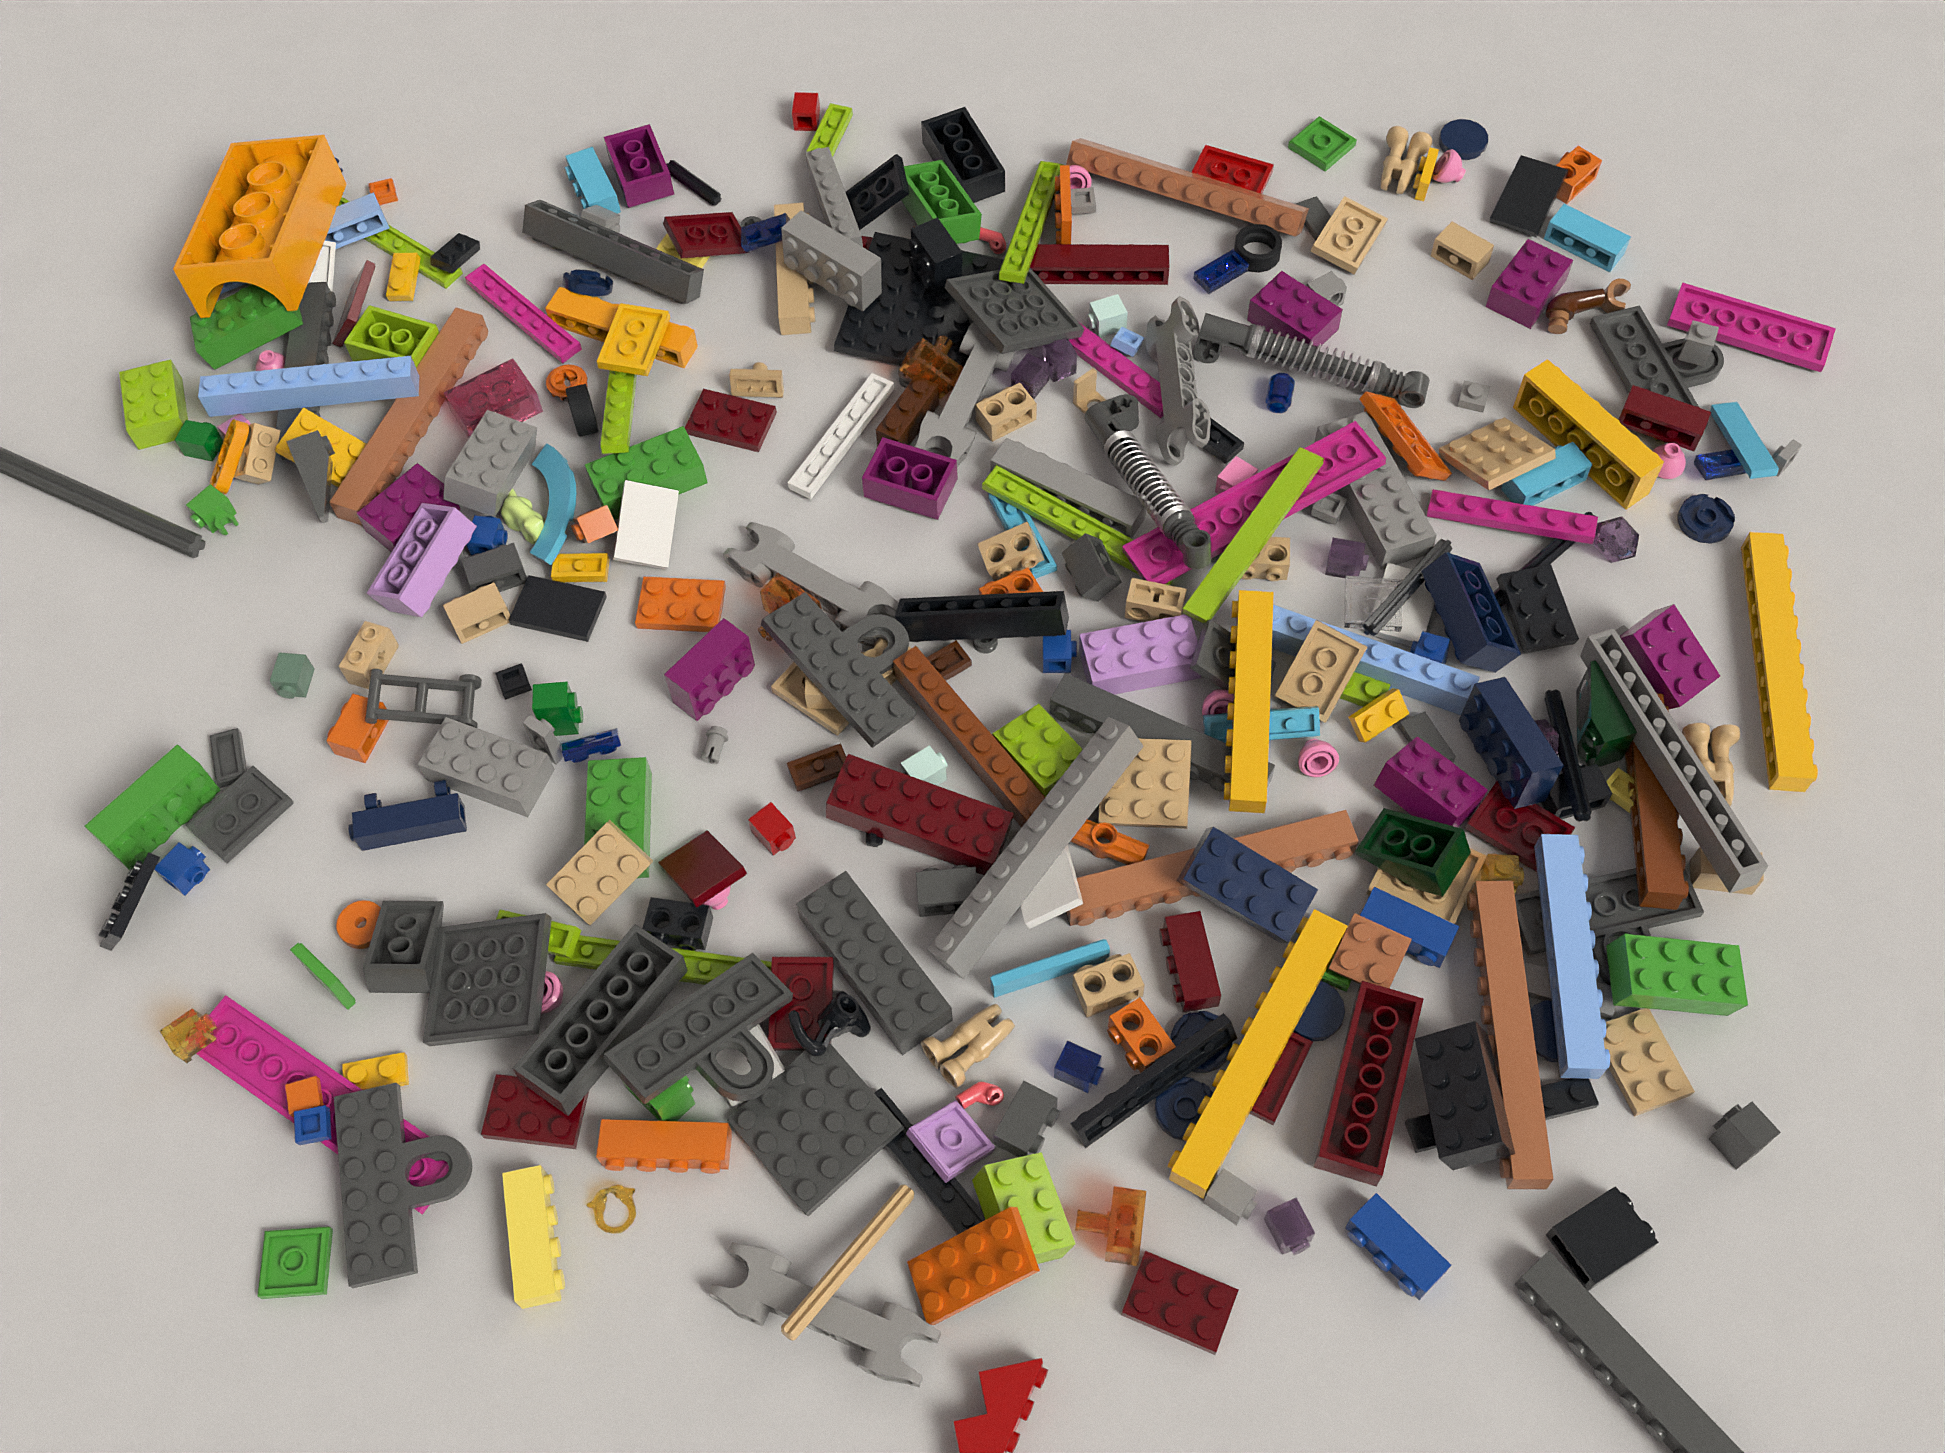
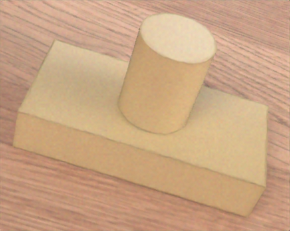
(756, 382)

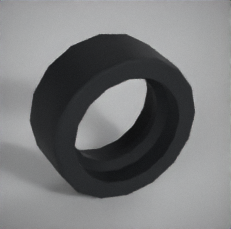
(1261, 234)
(582, 410)

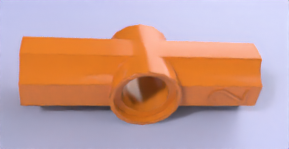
(1120, 848)

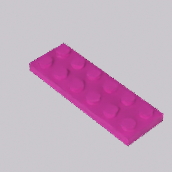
(1754, 327)

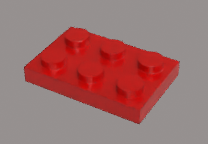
(1233, 169)

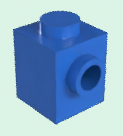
(487, 535)
(1431, 647)
(1058, 653)
(183, 868)

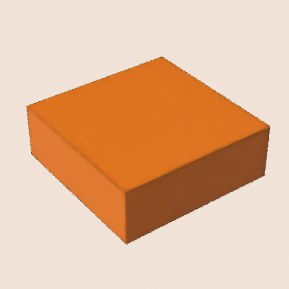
(384, 191)
(304, 1094)

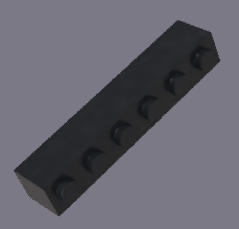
(984, 616)

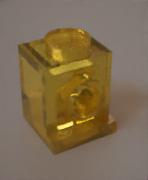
(189, 1034)

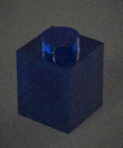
(1078, 1067)

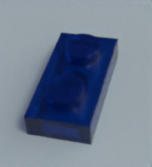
(763, 232)
(1221, 271)
(1718, 465)
(580, 749)

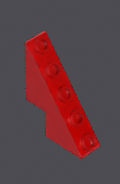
(1006, 1402)

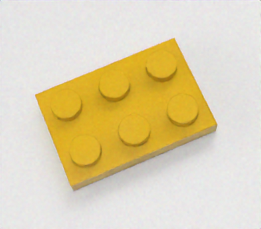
(633, 339)
(346, 447)

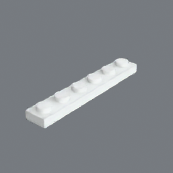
(841, 436)

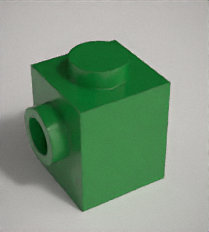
(199, 440)

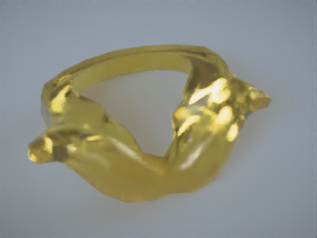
(598, 1205)

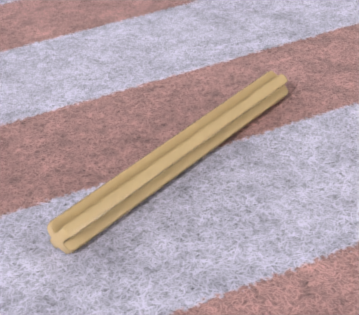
(847, 1263)

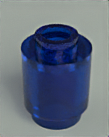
(1279, 392)

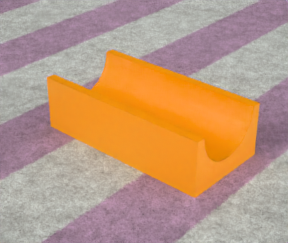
(262, 220)

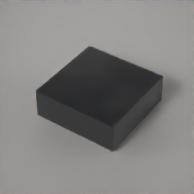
(513, 681)

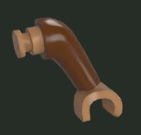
(1565, 305)

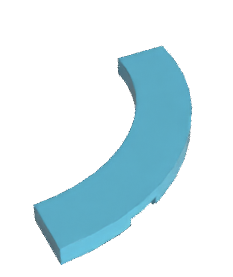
(561, 503)

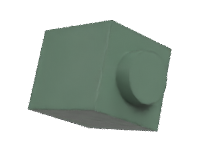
(292, 675)

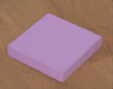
(950, 1141)

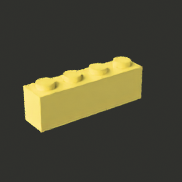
(532, 1237)

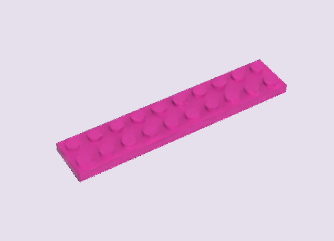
(1346, 456)
(267, 1061)

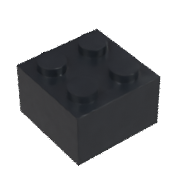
(934, 256)

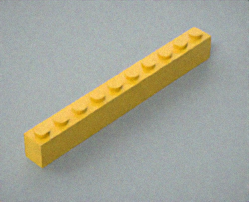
(1778, 663)
(1257, 1054)

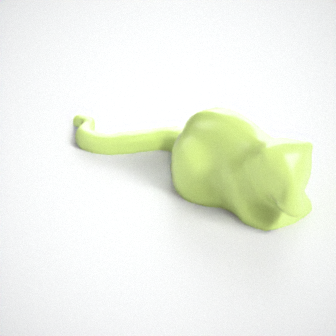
(520, 517)

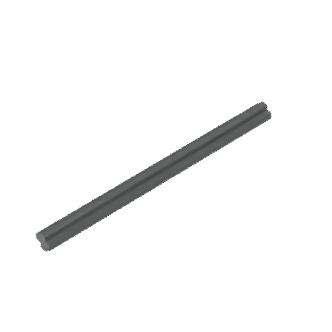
(101, 504)

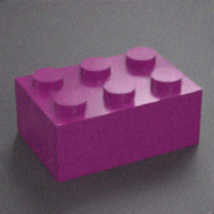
(639, 165)
(1529, 283)
(1294, 310)
(910, 478)
(394, 508)
(1670, 656)
(710, 669)
(1429, 785)

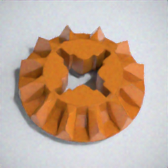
(556, 379)

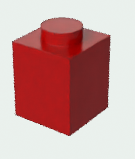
(806, 111)
(772, 829)

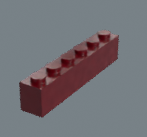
(1102, 264)

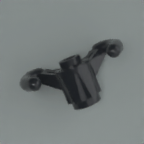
(838, 1017)

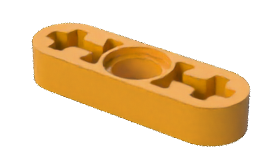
(229, 455)

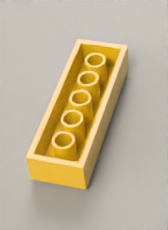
(1568, 415)

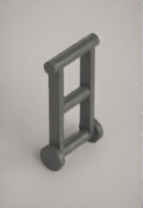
(467, 684)

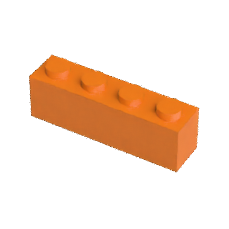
(664, 1145)

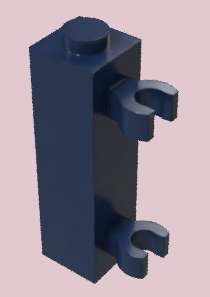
(408, 821)

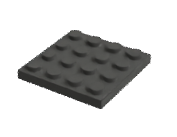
(1014, 313)
(488, 980)
(815, 1126)

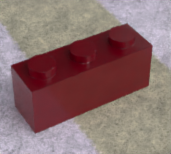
(1664, 418)
(1190, 962)

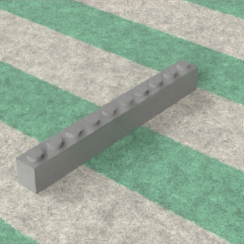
(1677, 766)
(1035, 848)

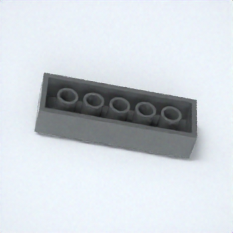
(874, 962)
(599, 1016)

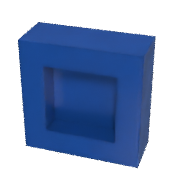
(312, 1125)

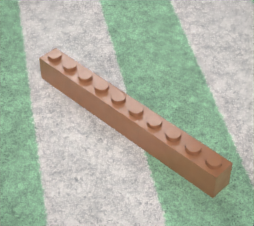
(1188, 186)
(410, 416)
(1156, 882)
(1510, 1031)

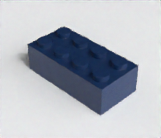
(1470, 612)
(1510, 743)
(1247, 885)

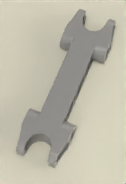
(1184, 413)
(949, 429)
(836, 596)
(877, 1336)

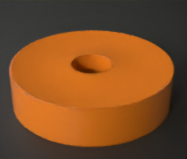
(351, 917)

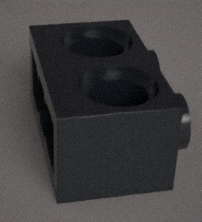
(680, 917)

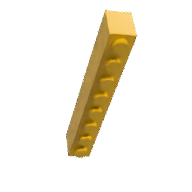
(1250, 702)

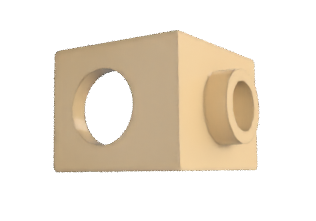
(1085, 390)

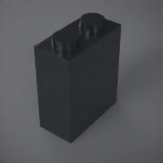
(1602, 1238)

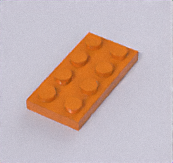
(1405, 436)
(973, 1266)

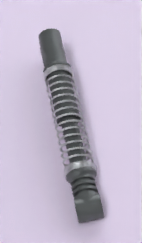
(1256, 341)
(1112, 425)

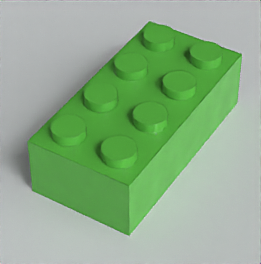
(939, 195)
(241, 325)
(661, 461)
(620, 793)
(153, 807)
(1676, 975)

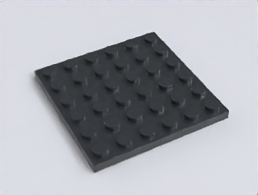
(906, 309)

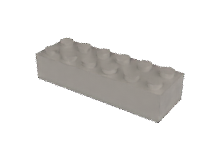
(1384, 504)

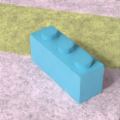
(591, 180)
(1587, 237)
(1551, 478)

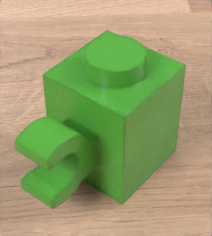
(212, 510)

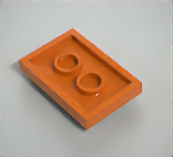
(1062, 202)
(680, 604)

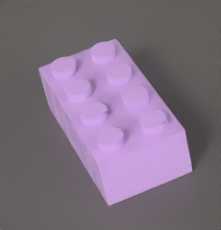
(422, 559)
(1139, 655)

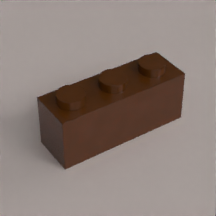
(908, 412)

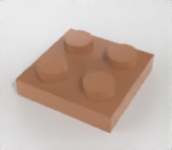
(1369, 952)

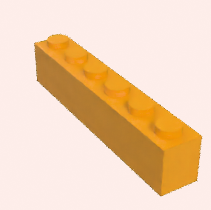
(594, 317)

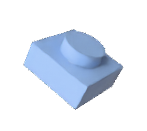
(1127, 342)

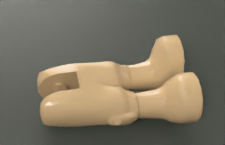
(1403, 169)
(1721, 740)
(975, 1034)

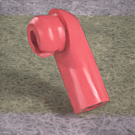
(995, 240)
(982, 1093)

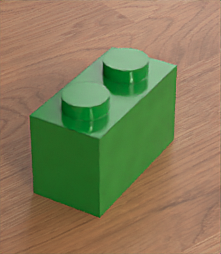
(558, 706)

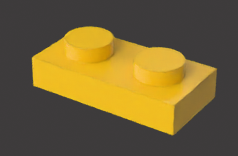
(1426, 167)
(403, 277)
(580, 567)
(1378, 715)
(378, 1071)

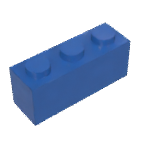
(1429, 933)
(1397, 1247)

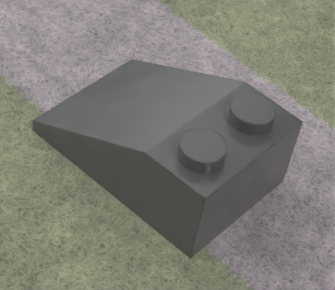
(314, 463)
(403, 947)

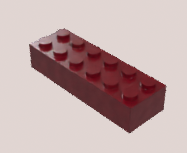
(918, 814)
(1369, 1084)

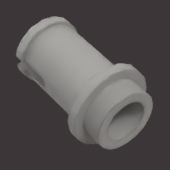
(714, 743)

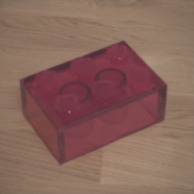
(497, 390)

